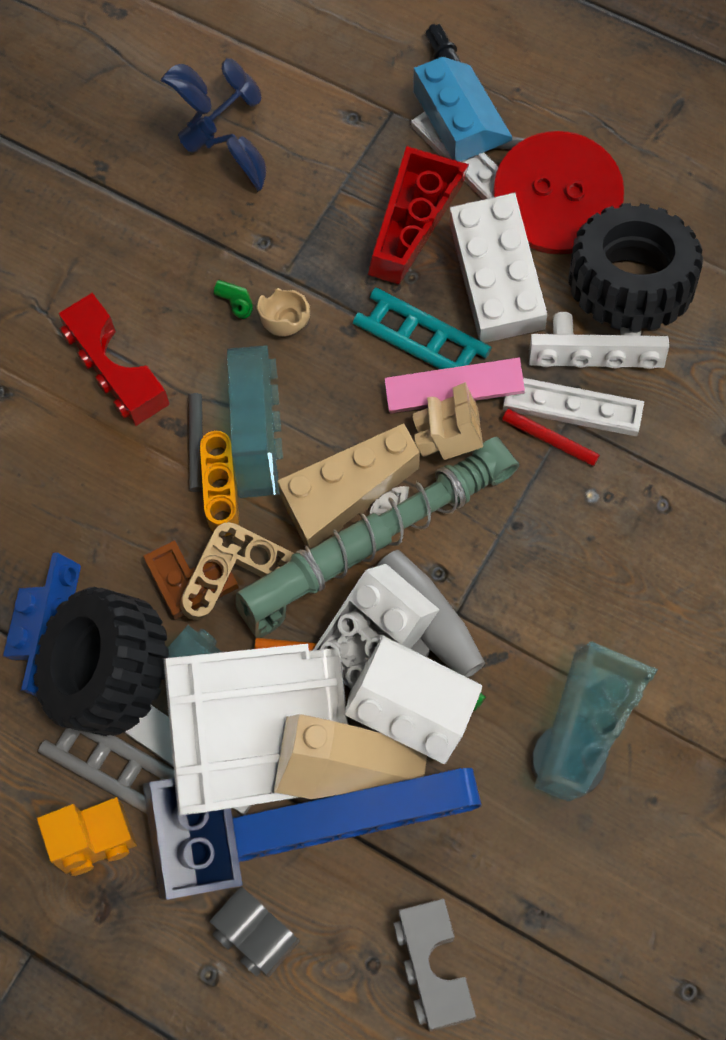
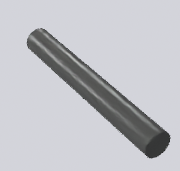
(195, 437)

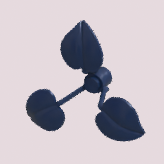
(201, 130)

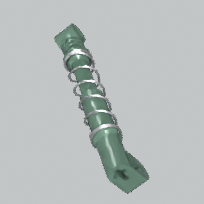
(265, 600)

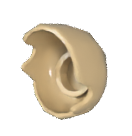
(283, 312)

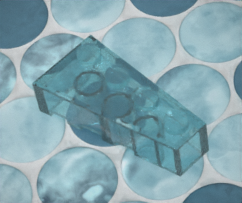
(254, 420)
(592, 711)

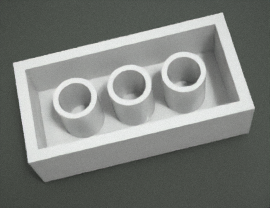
(498, 268)

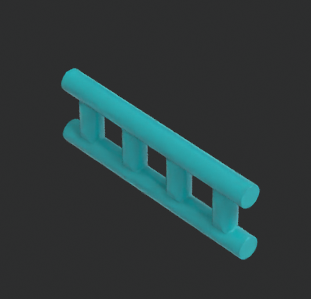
(414, 317)

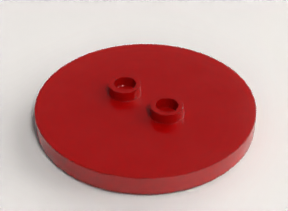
(558, 186)

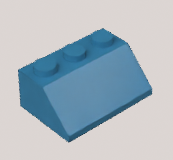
(459, 108)

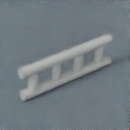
(90, 770)

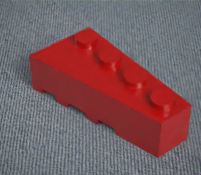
(417, 204)

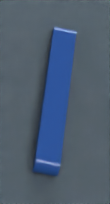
(356, 813)

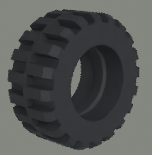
(640, 236)
(101, 662)

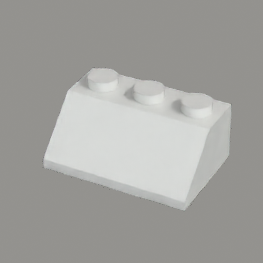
(413, 700)

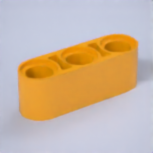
(218, 468)

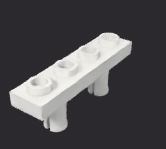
(583, 351)

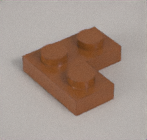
(173, 575)

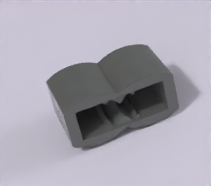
(253, 932)

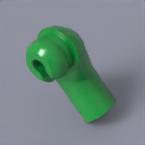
(238, 297)

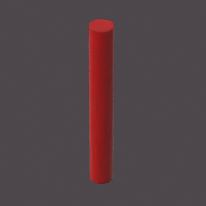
(550, 437)

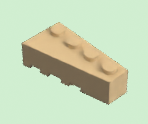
(347, 483)

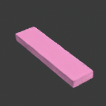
(483, 380)

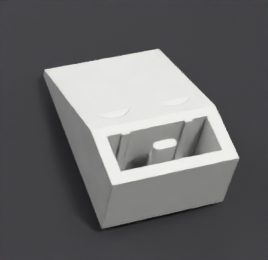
(376, 608)

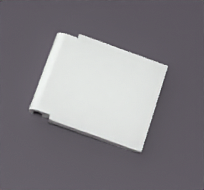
(233, 715)

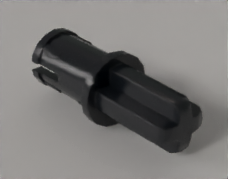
(440, 43)

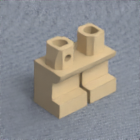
(449, 425)

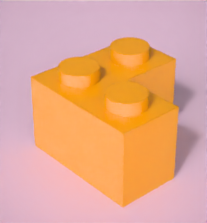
(86, 836)

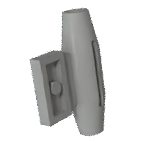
(447, 632)

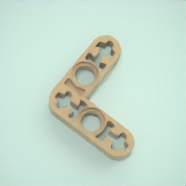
(226, 559)

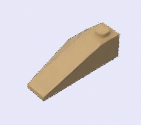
(338, 758)

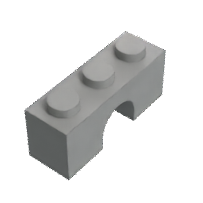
(440, 1001)

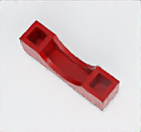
(134, 388)

